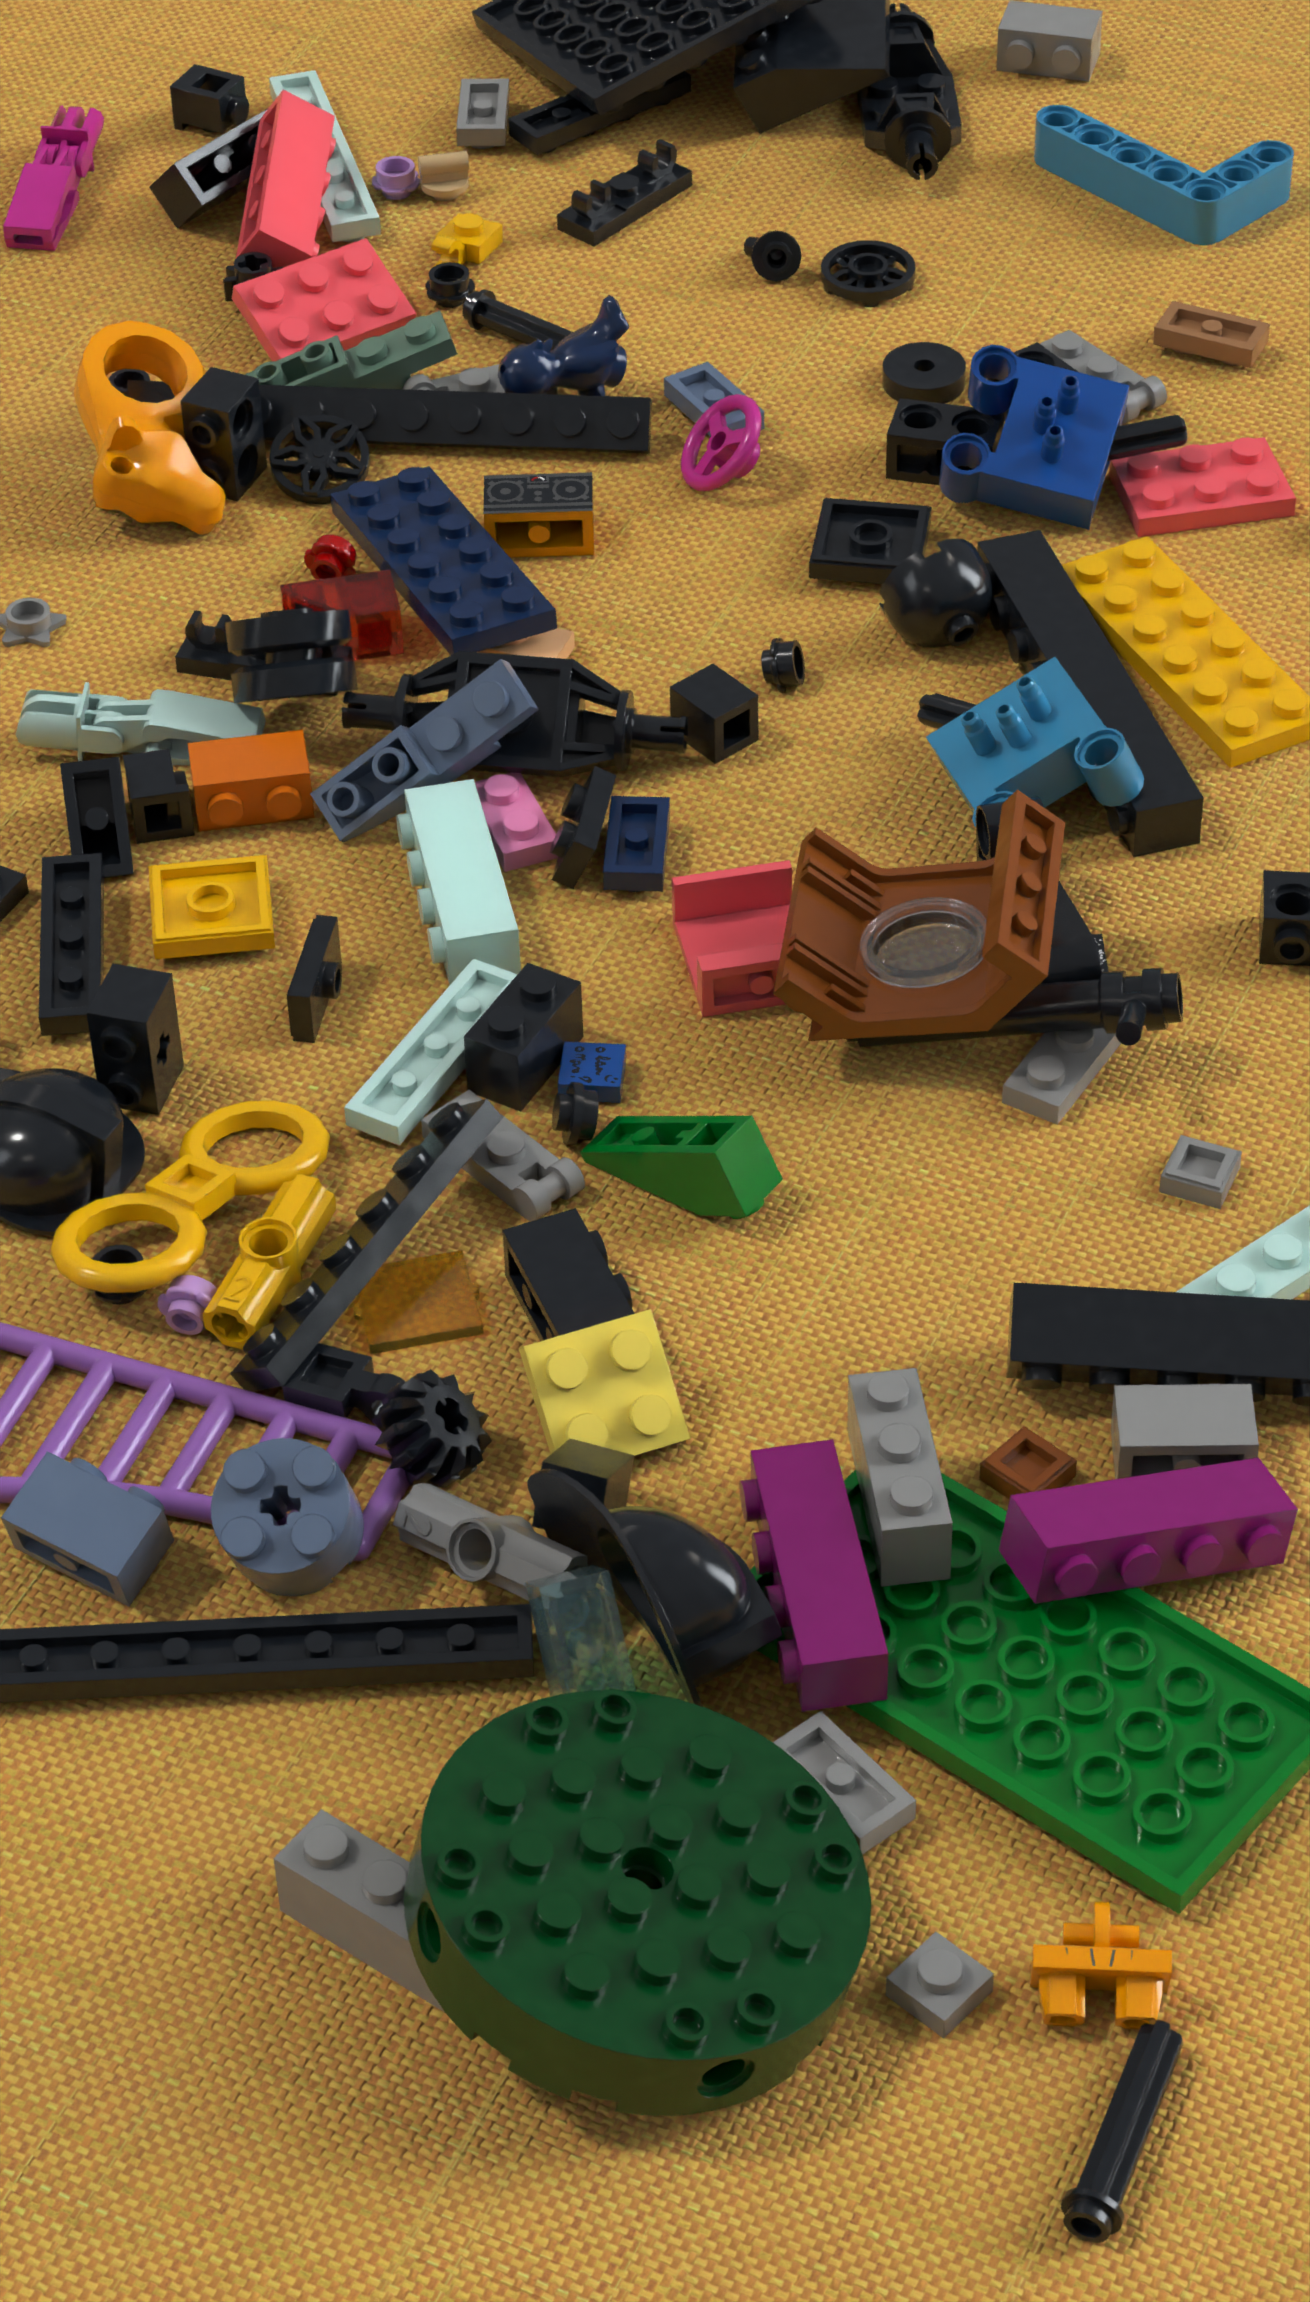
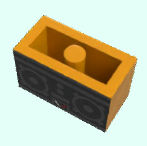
(540, 513)

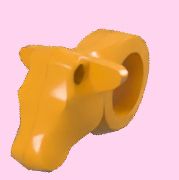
(141, 445)

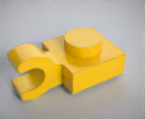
(467, 239)

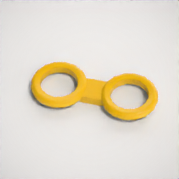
(187, 1195)

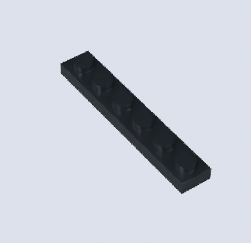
(356, 1256)

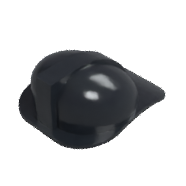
(61, 1147)
(668, 1573)

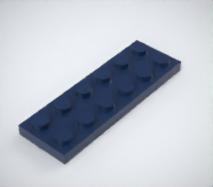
(443, 561)

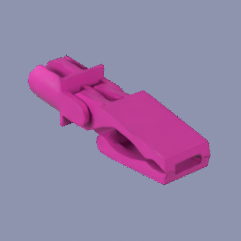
(49, 185)

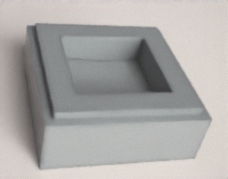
(1200, 1172)

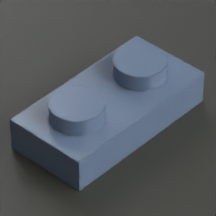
(699, 389)

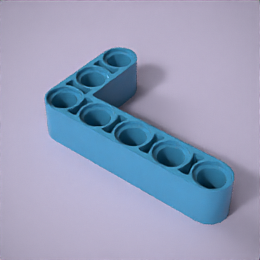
(1159, 187)

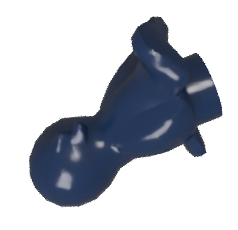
(580, 362)

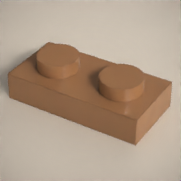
(1211, 334)

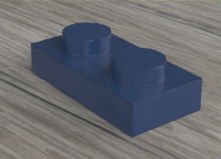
(636, 843)

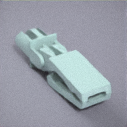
(133, 726)

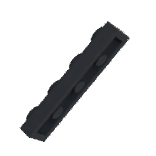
(568, 119)
(70, 941)

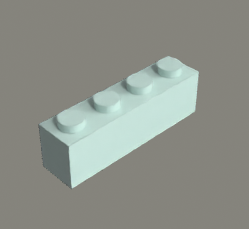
(458, 877)

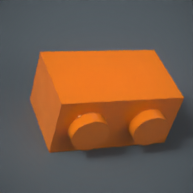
(251, 780)

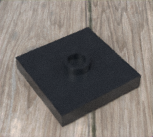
(866, 539)

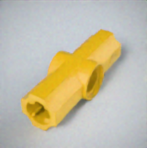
(269, 1260)

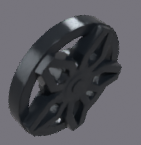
(867, 272)
(319, 457)

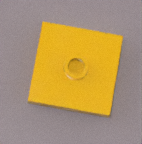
(211, 907)

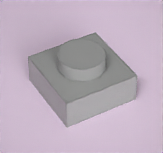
(939, 1984)

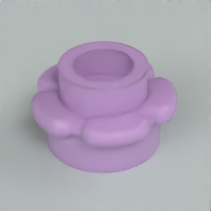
(396, 177)
(185, 1303)

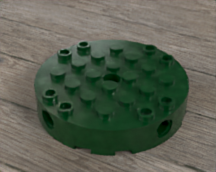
(636, 1901)

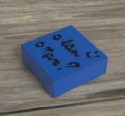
(596, 1067)

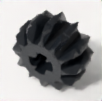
(432, 1429)

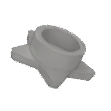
(29, 622)

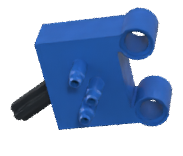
(1053, 440)

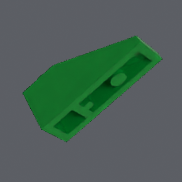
(690, 1160)

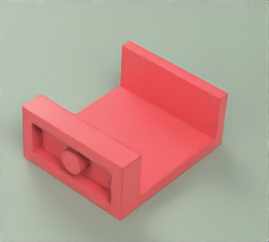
(733, 934)

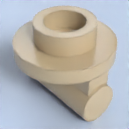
(444, 174)

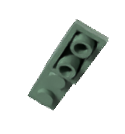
(373, 363)

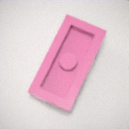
(515, 821)

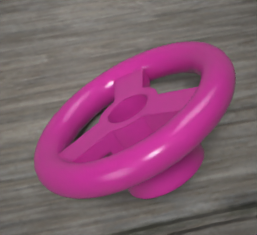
(728, 449)

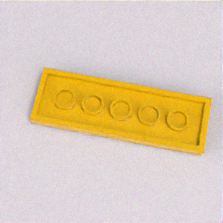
(1191, 652)

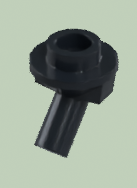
(774, 255)

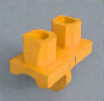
(1068, 1971)

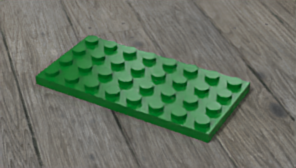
(1085, 1710)

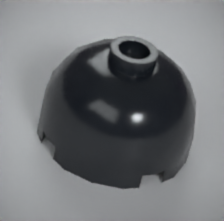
(939, 596)

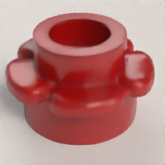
(331, 557)

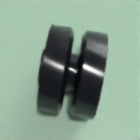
(291, 654)

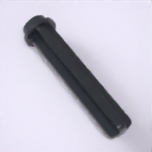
(484, 310)
(1094, 2205)

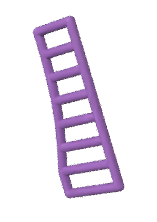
(162, 1387)

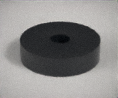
(924, 372)

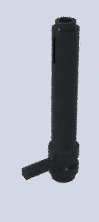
(1112, 1003)

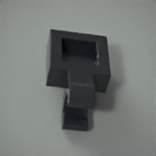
(338, 1382)

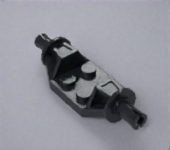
(915, 107)
(551, 742)

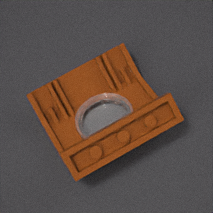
(921, 943)

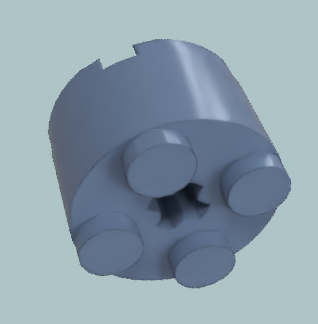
(264, 1485)

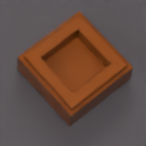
(1027, 1465)

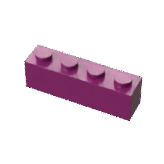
(1147, 1529)
(816, 1575)

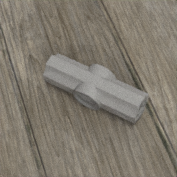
(480, 1542)

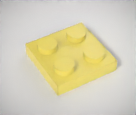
(606, 1387)

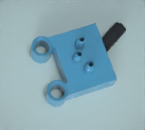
(1030, 739)

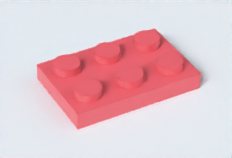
(323, 297)
(1202, 486)

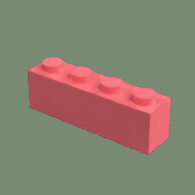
(287, 181)

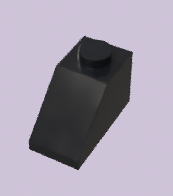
(98, 813)

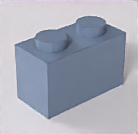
(89, 1527)

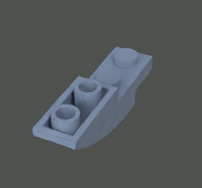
(426, 754)

